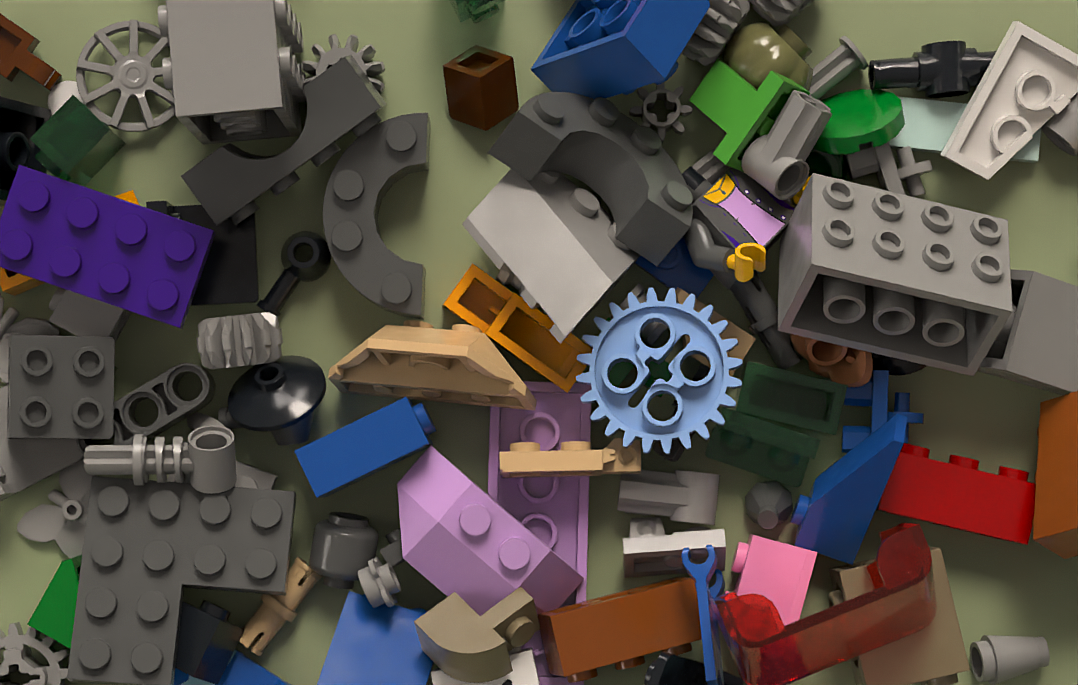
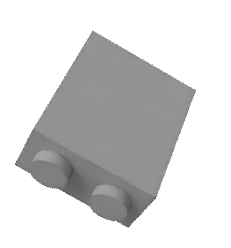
(1040, 335)

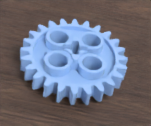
(622, 341)

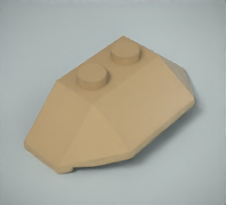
(432, 366)

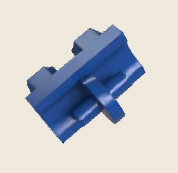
(875, 395)

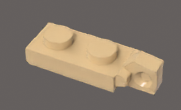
(572, 460)

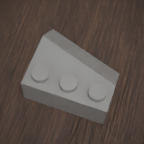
(553, 243)

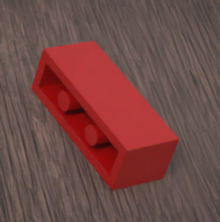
(960, 495)

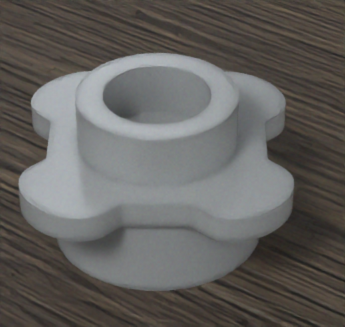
(379, 583)

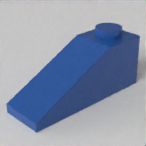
(847, 495)

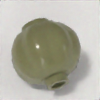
(759, 49)

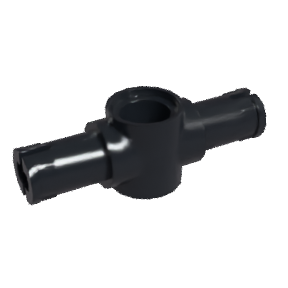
(939, 70)

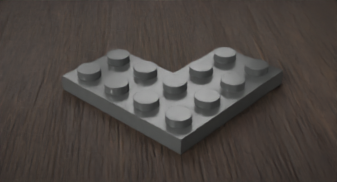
(150, 546)

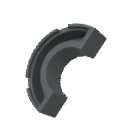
(609, 155)
(352, 210)

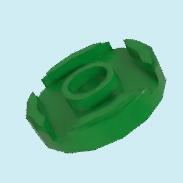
(859, 119)

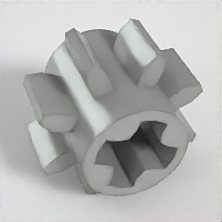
(671, 102)

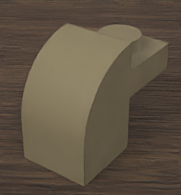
(474, 645)

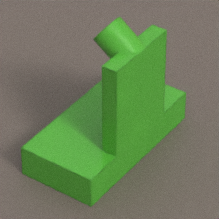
(741, 108)

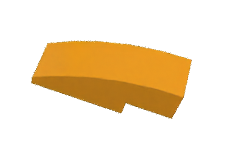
(516, 327)

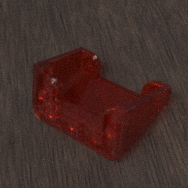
(896, 607)

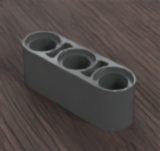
(165, 394)

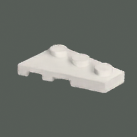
(1015, 97)

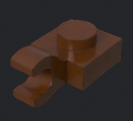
(17, 55)

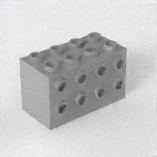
(234, 68)
(894, 275)

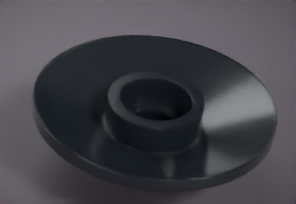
(277, 393)

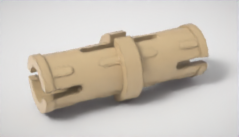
(278, 608)

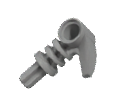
(206, 457)

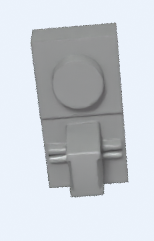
(654, 553)

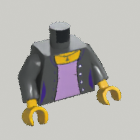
(734, 224)

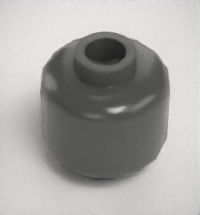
(342, 548)

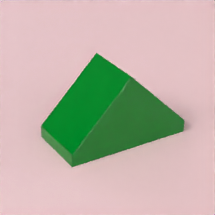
(57, 607)

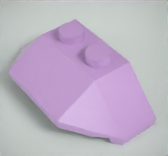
(472, 543)

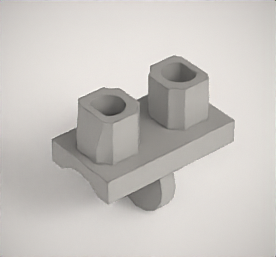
(881, 161)

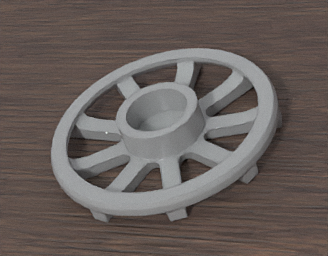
(130, 76)

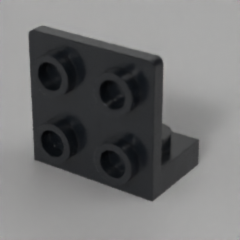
(232, 262)

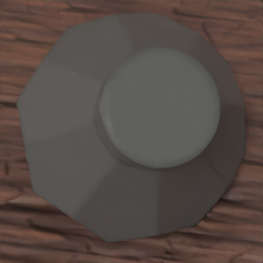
(768, 504)

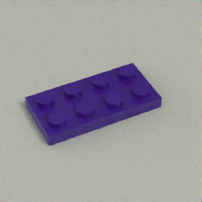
(102, 246)

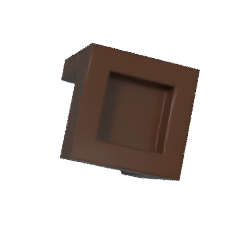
(481, 87)

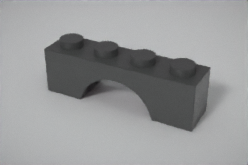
(336, 104)

